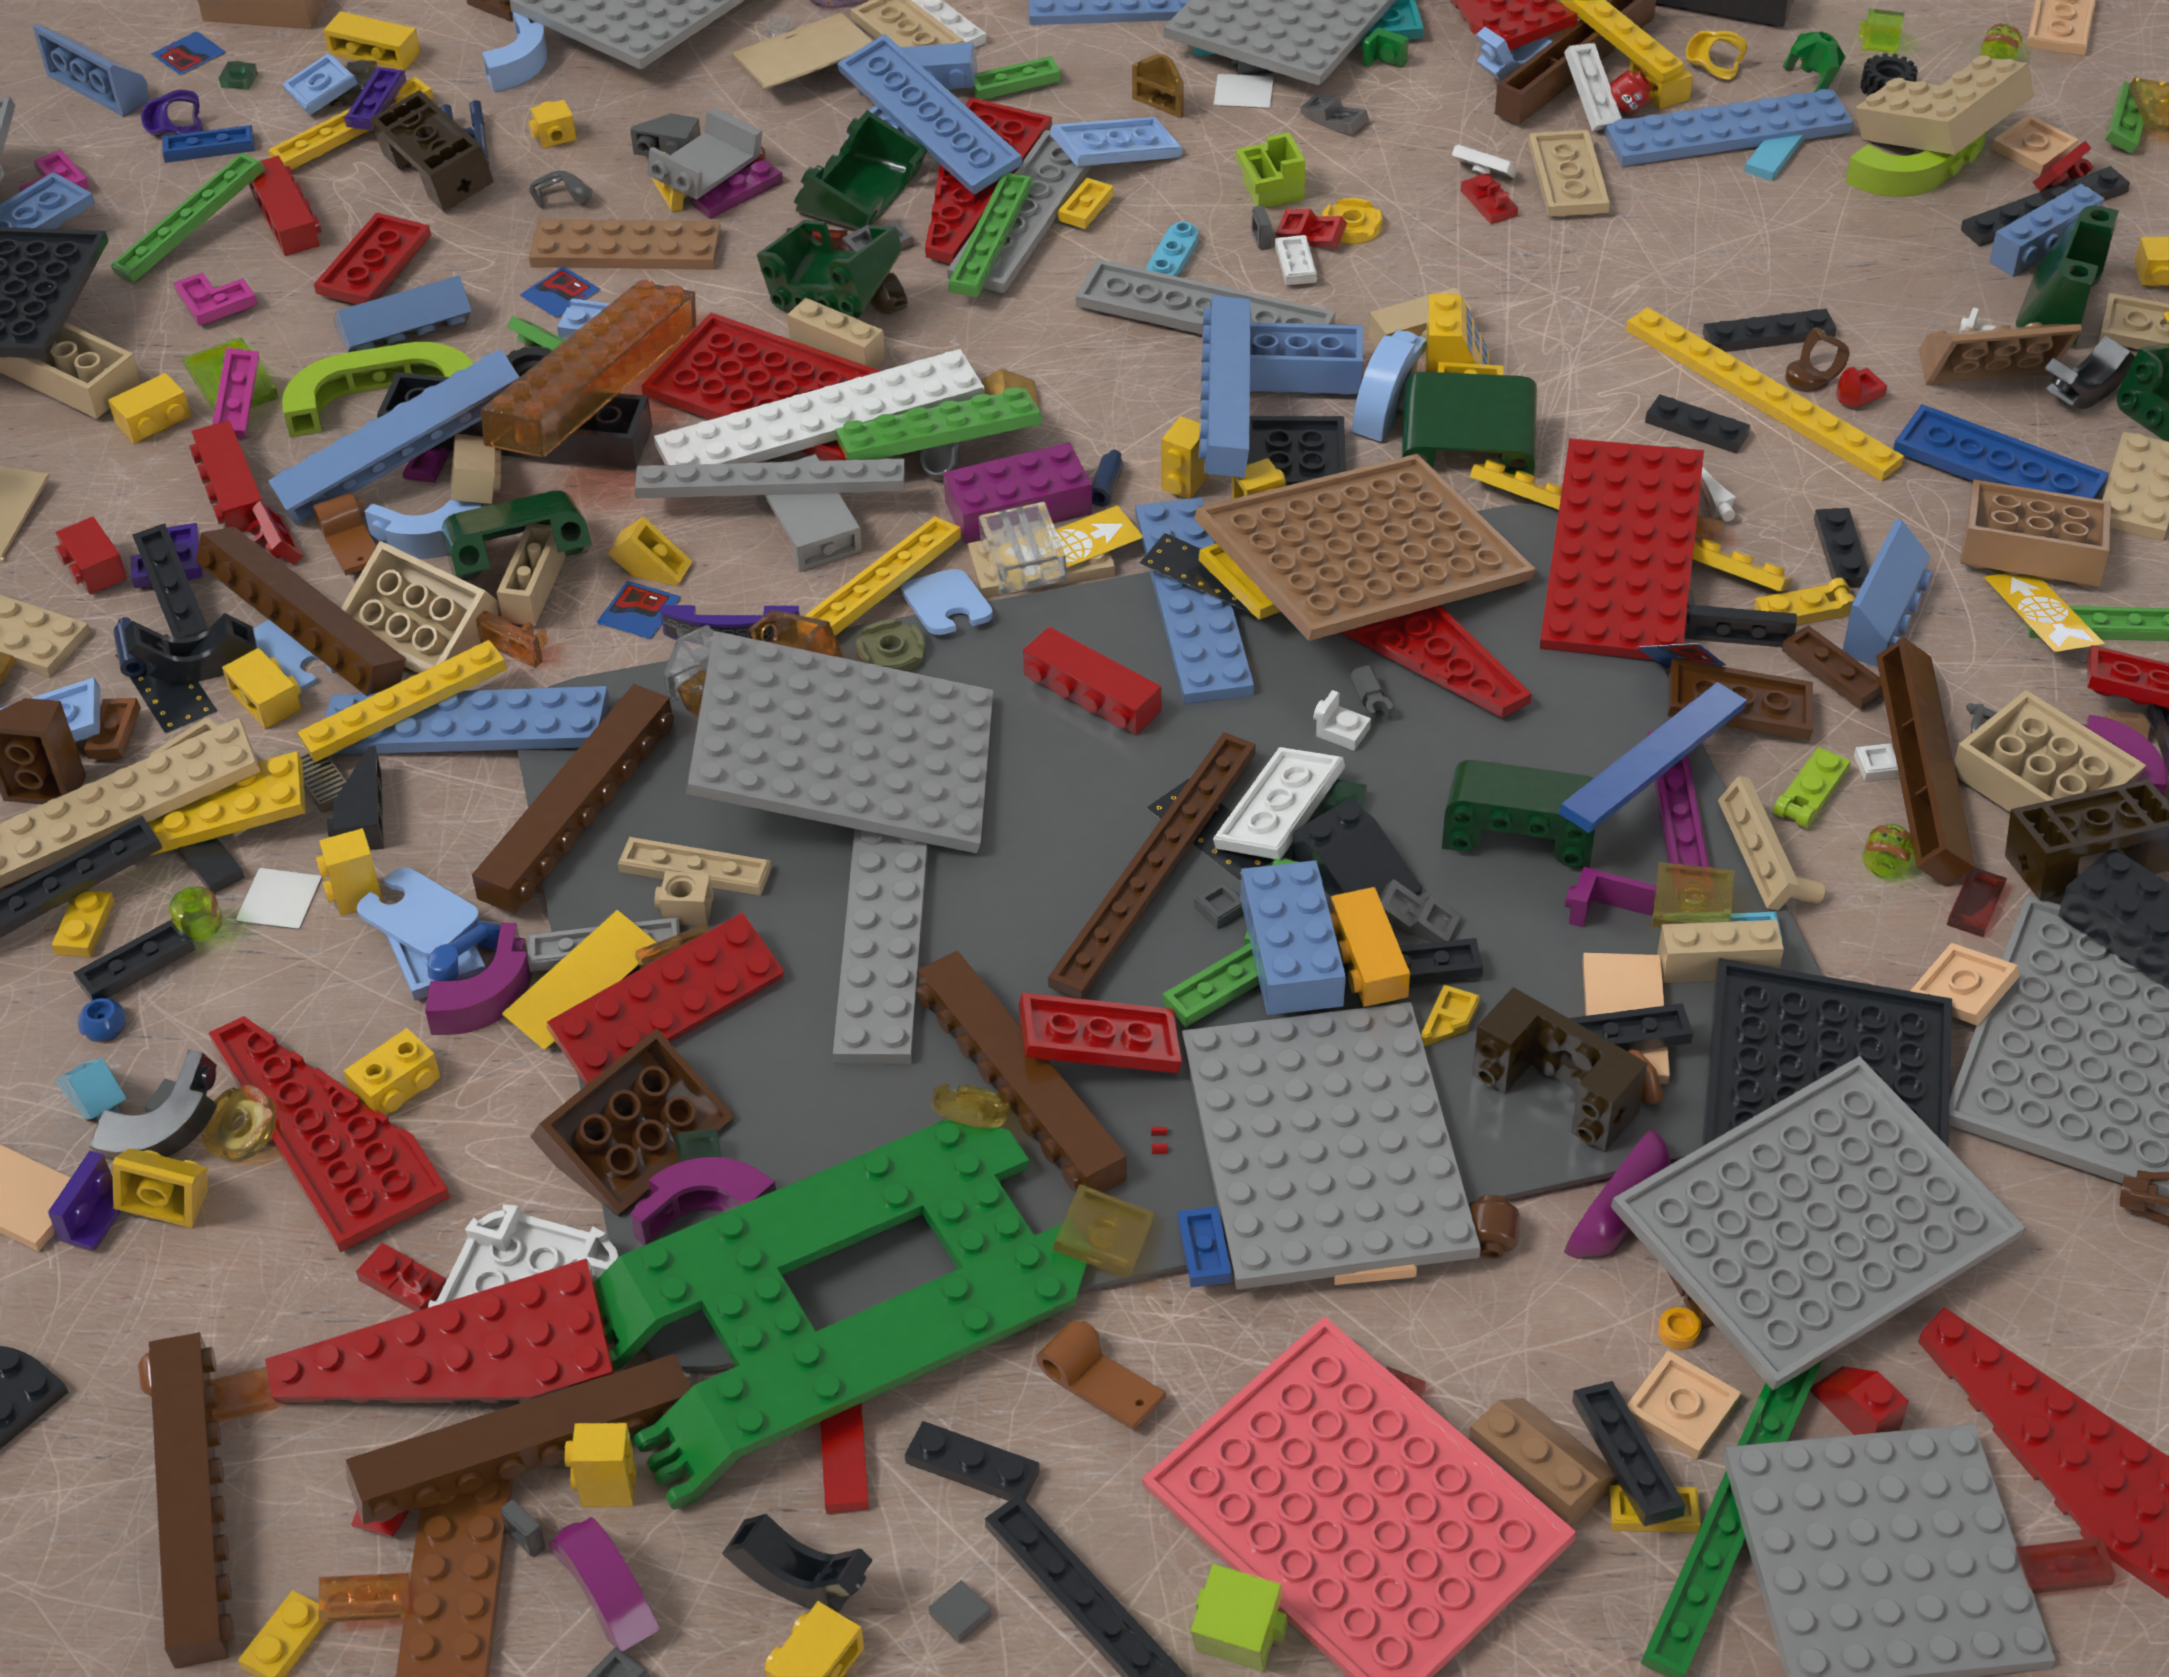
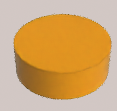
(1679, 1328)

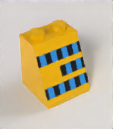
(1452, 333)

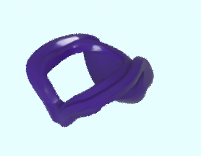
(156, 118)

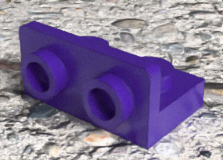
(85, 1205)

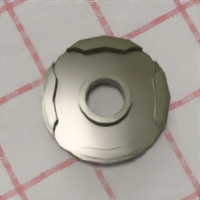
(876, 636)

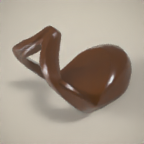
(1806, 378)

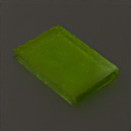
(206, 372)

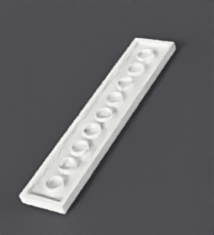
(813, 416)

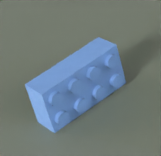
(1292, 937)

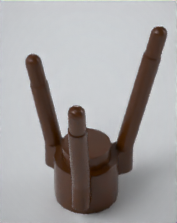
(2140, 1195)

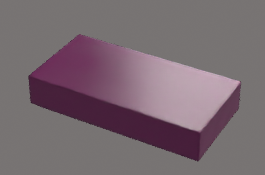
(426, 466)

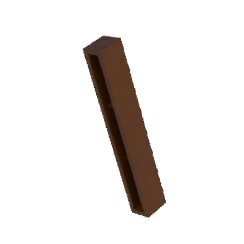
(1548, 70)
(300, 610)
(1925, 763)
(573, 799)
(1029, 1085)
(507, 1440)
(189, 1501)

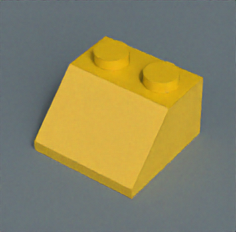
(159, 1186)

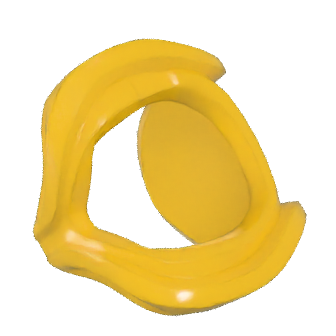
(1699, 50)

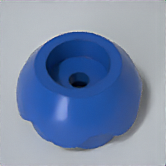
(101, 1019)

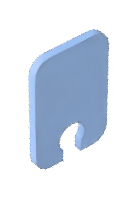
(944, 594)
(287, 652)
(424, 916)

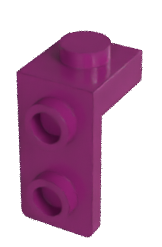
(1610, 890)

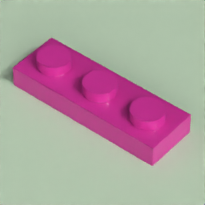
(237, 389)

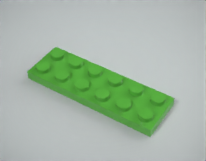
(938, 425)

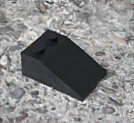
(1351, 851)

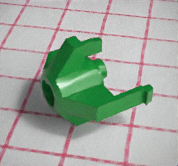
(1817, 53)

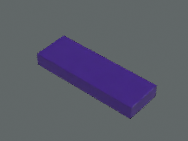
(375, 97)

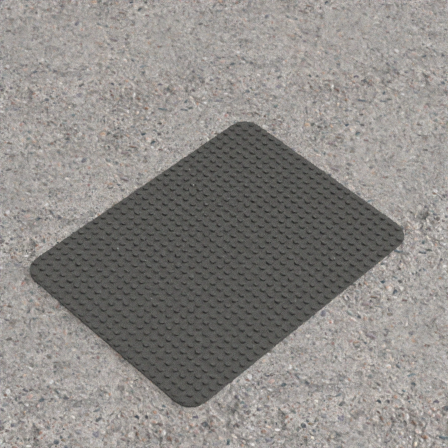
(1056, 837)

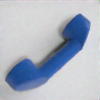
(443, 960)

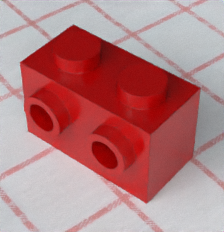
(90, 555)

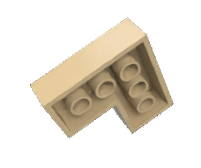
(1948, 114)

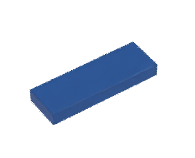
(208, 143)

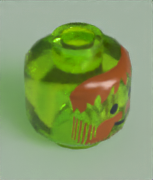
(2002, 42)
(1888, 851)
(196, 913)

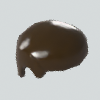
(890, 296)

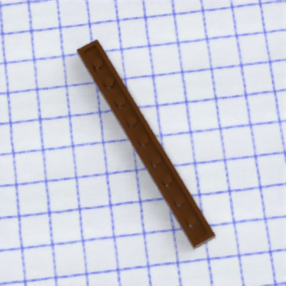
(1151, 867)

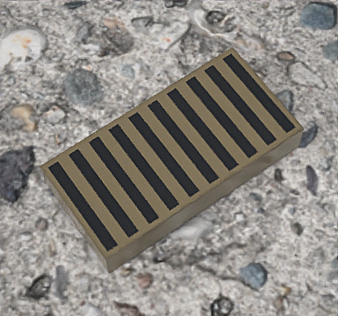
(322, 781)

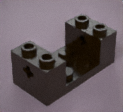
(440, 150)
(2054, 834)
(1601, 1073)

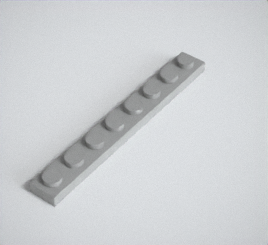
(770, 478)

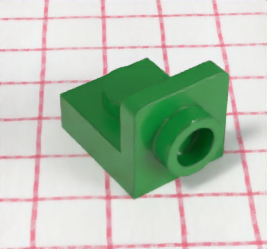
(1385, 47)

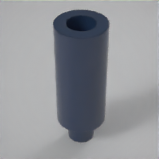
(1106, 478)
(128, 664)

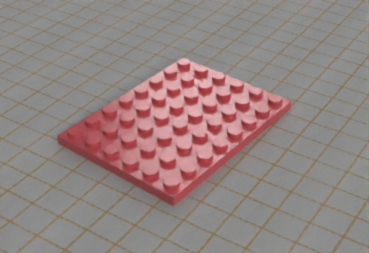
(1361, 1507)

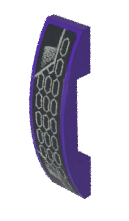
(683, 619)

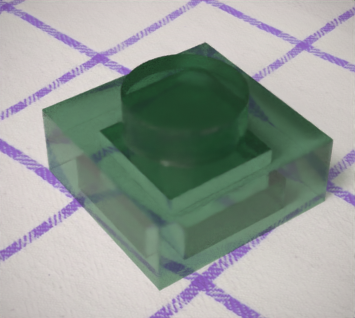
(238, 75)
(1343, 790)
(697, 1144)

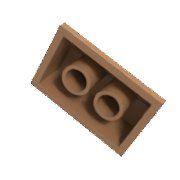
(1543, 1458)

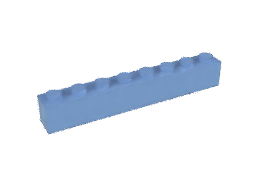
(1225, 386)
(394, 437)

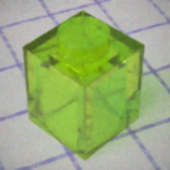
(1881, 30)

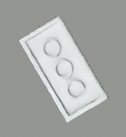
(1279, 803)

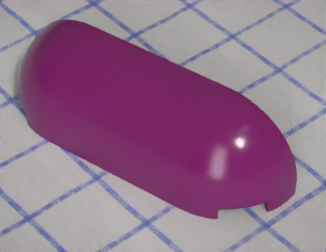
(1600, 1227)

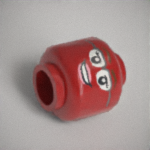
(1631, 91)

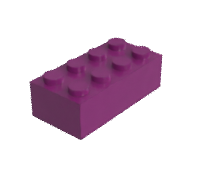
(1020, 480)

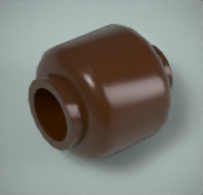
(1495, 1225)

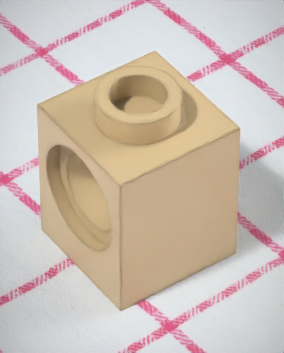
(685, 897)

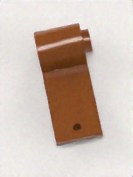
(344, 531)
(1079, 1366)

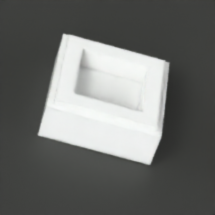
(1876, 762)

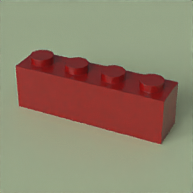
(285, 207)
(227, 474)
(1092, 680)

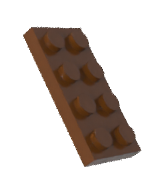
(1773, 702)

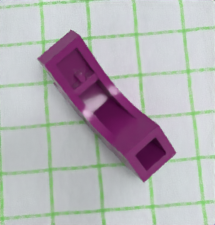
(2133, 744)
(481, 1000)
(695, 1186)
(606, 1582)

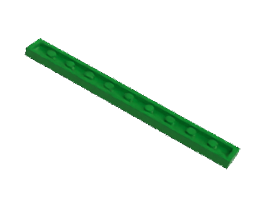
(1719, 1539)

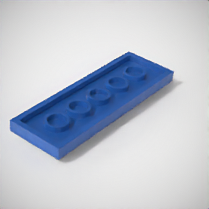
(1993, 456)

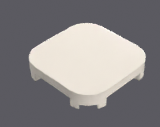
(515, 1246)

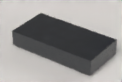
(212, 864)

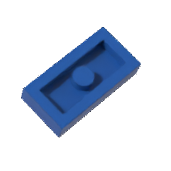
(1204, 1246)

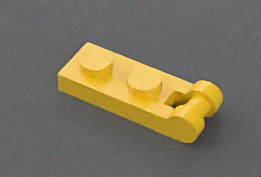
(1811, 603)

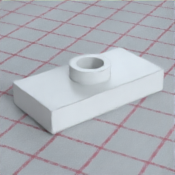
(1483, 162)
(1295, 260)

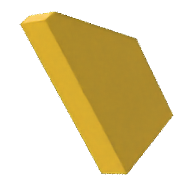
(1450, 1015)

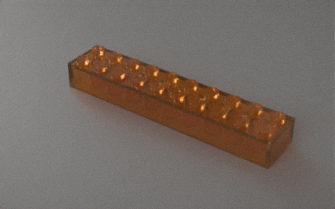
(588, 369)

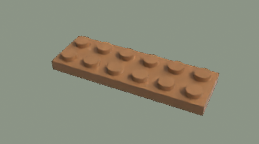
(625, 244)

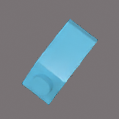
(91, 1089)

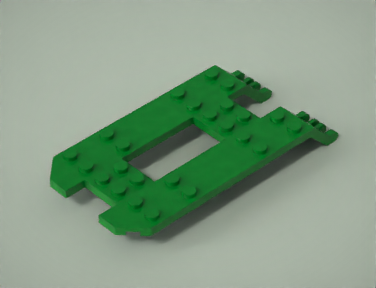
(783, 1367)

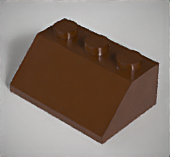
(37, 752)

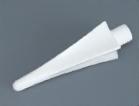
(1718, 498)

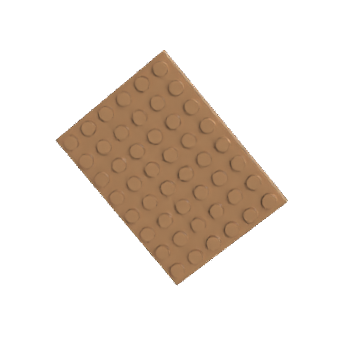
(1363, 546)

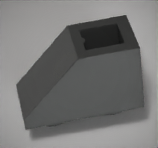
(664, 133)

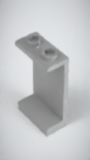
(710, 158)
(816, 525)

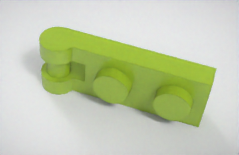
(1812, 787)

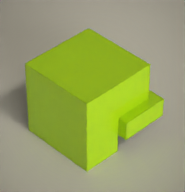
(1273, 171)
(1238, 1617)

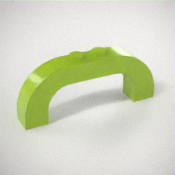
(1907, 175)
(361, 372)

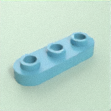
(1174, 249)

